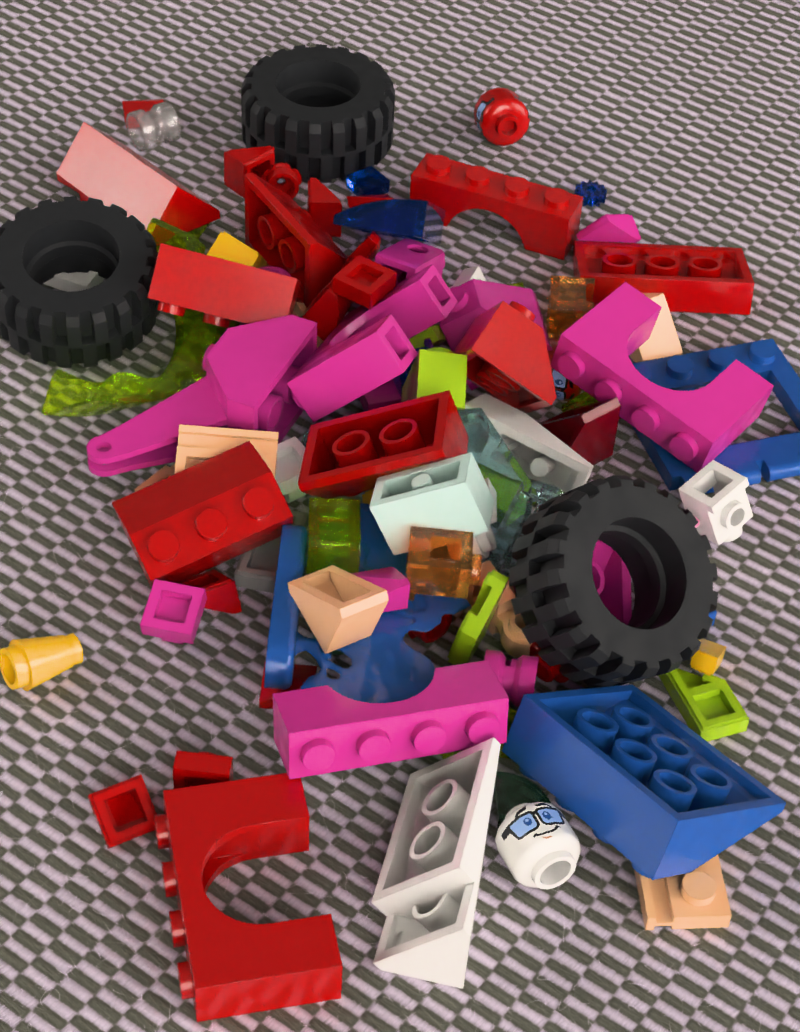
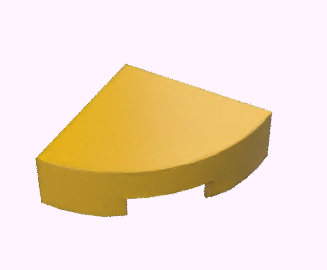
(708, 657)

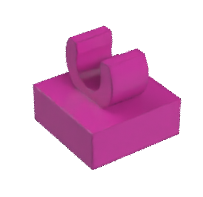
(173, 612)

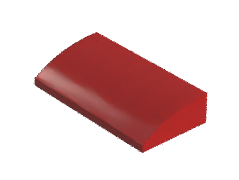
(689, 276)

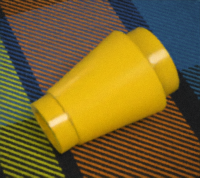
(38, 659)

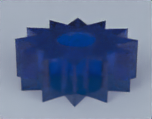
(592, 193)

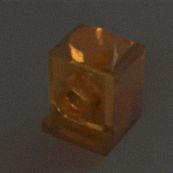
(567, 302)
(441, 562)

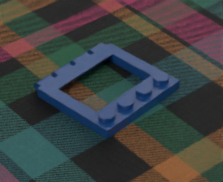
(772, 456)

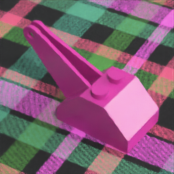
(240, 391)

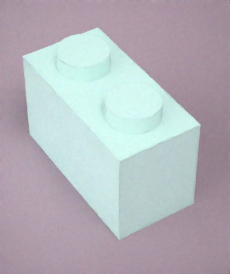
(433, 495)

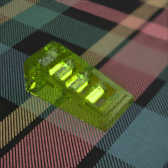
(333, 534)

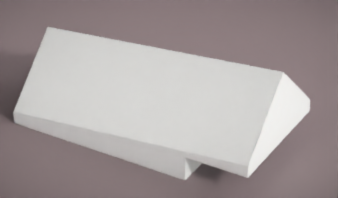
(436, 867)

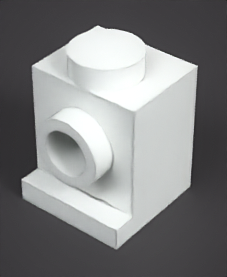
(726, 511)

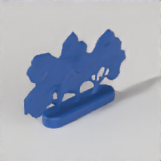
(382, 664)

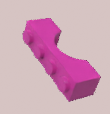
(331, 733)

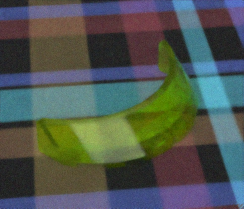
(123, 390)

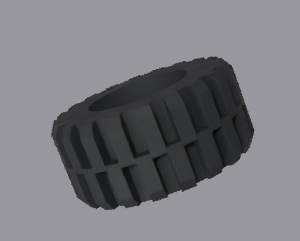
(319, 110)
(82, 323)
(667, 573)

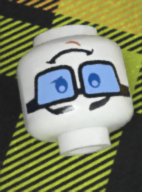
(538, 845)

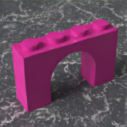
(371, 345)
(685, 423)

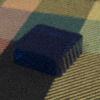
(368, 182)

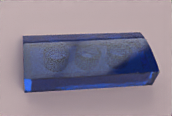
(396, 218)

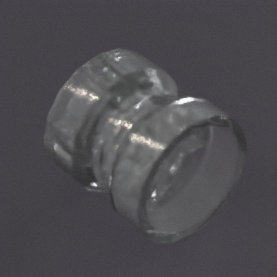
(153, 126)

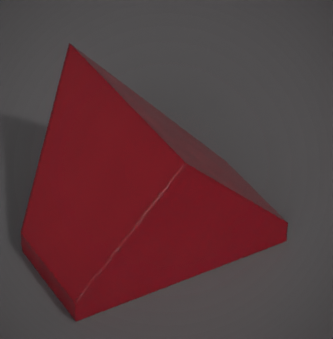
(588, 429)

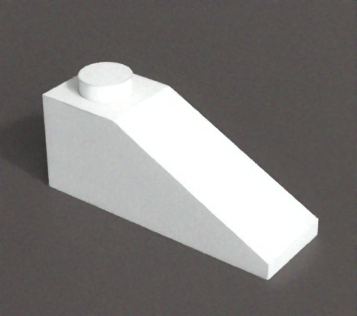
(533, 446)

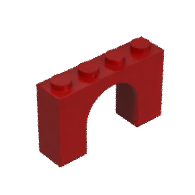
(230, 962)

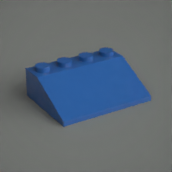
(637, 776)

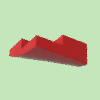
(330, 308)

